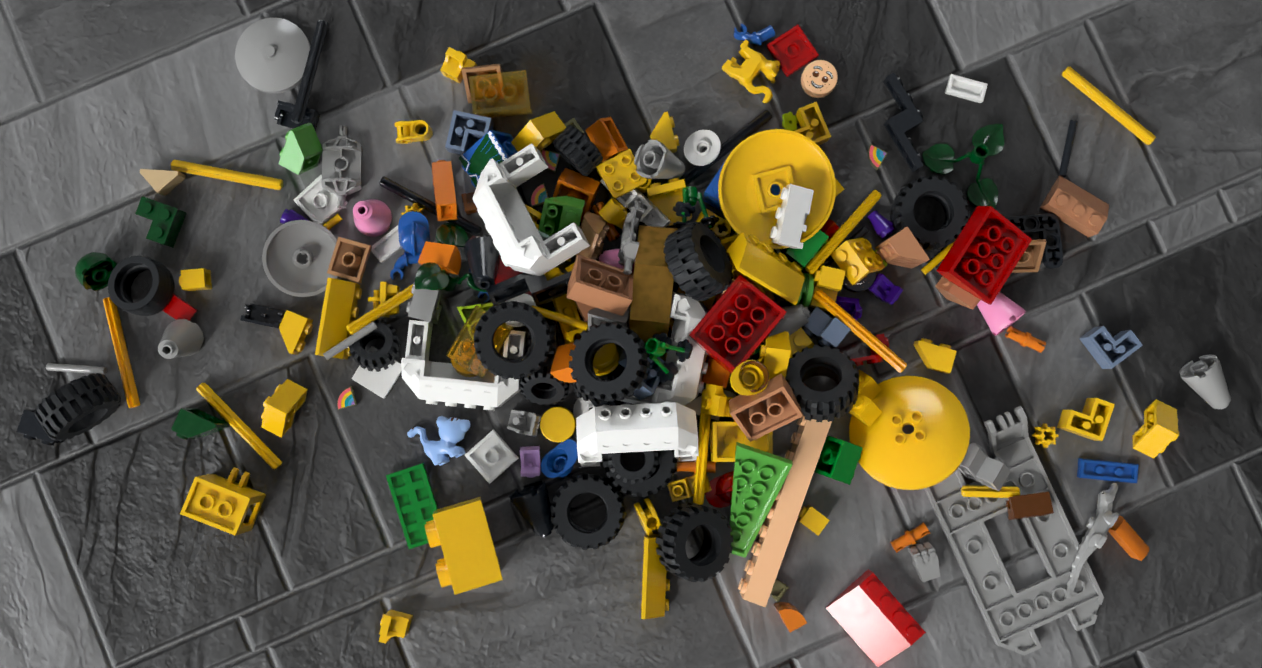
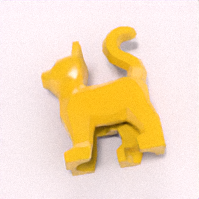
(750, 68)

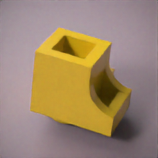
(454, 63)
(715, 401)
(394, 624)

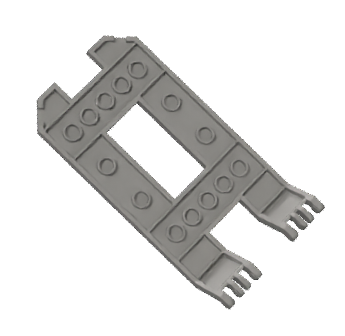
(1008, 612)

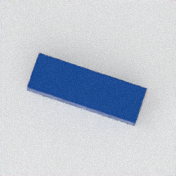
(1107, 470)

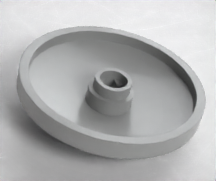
(272, 55)
(299, 257)

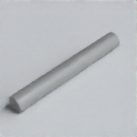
(350, 340)
(76, 368)

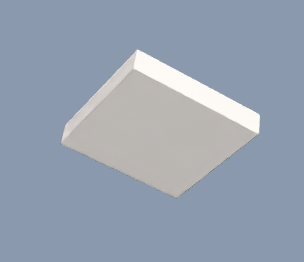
(317, 202)
(381, 381)
(491, 456)

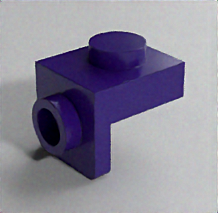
(885, 289)
(850, 305)

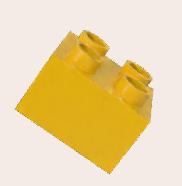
(466, 546)

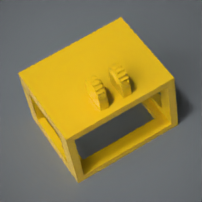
(724, 438)
(223, 502)

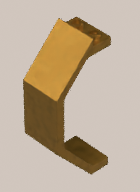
(651, 285)

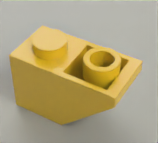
(664, 133)
(294, 331)
(935, 357)

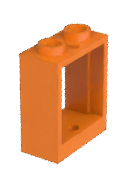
(444, 190)

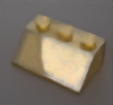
(500, 94)
(463, 348)

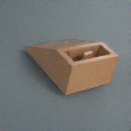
(595, 230)

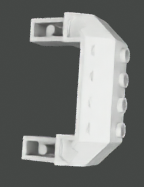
(510, 221)
(688, 380)
(442, 383)
(636, 430)

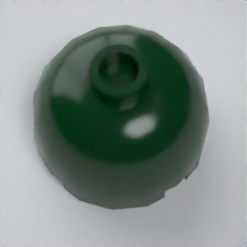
(94, 270)

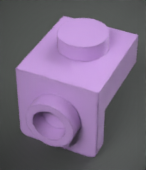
(530, 461)

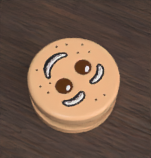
(819, 78)

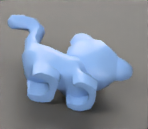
(450, 431)

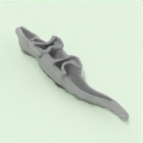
(1095, 535)

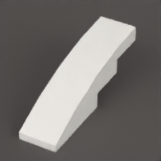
(652, 215)

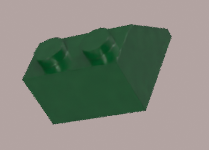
(196, 423)

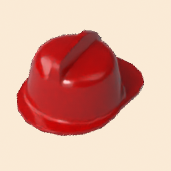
(721, 490)

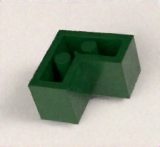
(166, 221)

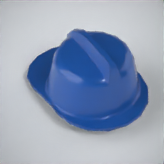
(413, 232)
(560, 460)

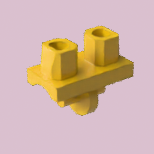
(386, 291)

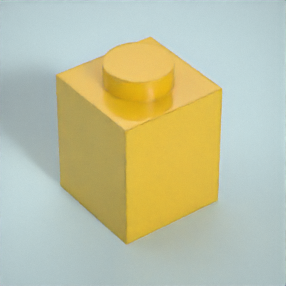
(195, 279)
(812, 519)

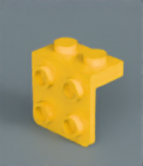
(620, 174)
(666, 197)
(857, 259)

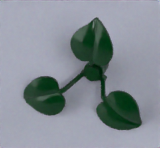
(987, 141)
(430, 274)

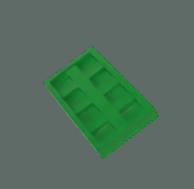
(413, 502)

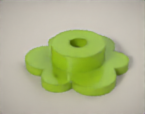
(789, 121)

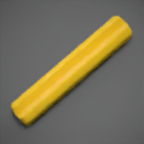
(984, 491)

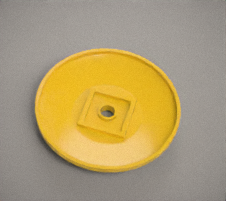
(771, 159)
(927, 453)

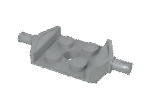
(344, 180)
(628, 245)

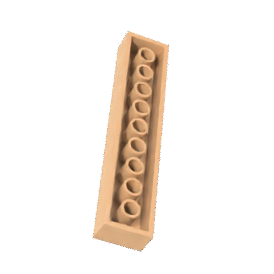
(784, 512)

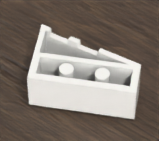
(792, 216)

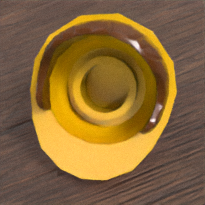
(749, 378)

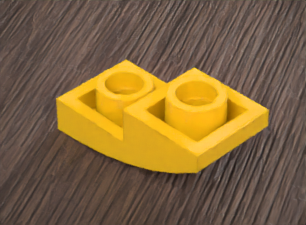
(684, 488)

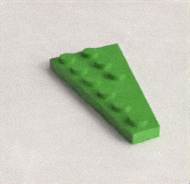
(754, 489)

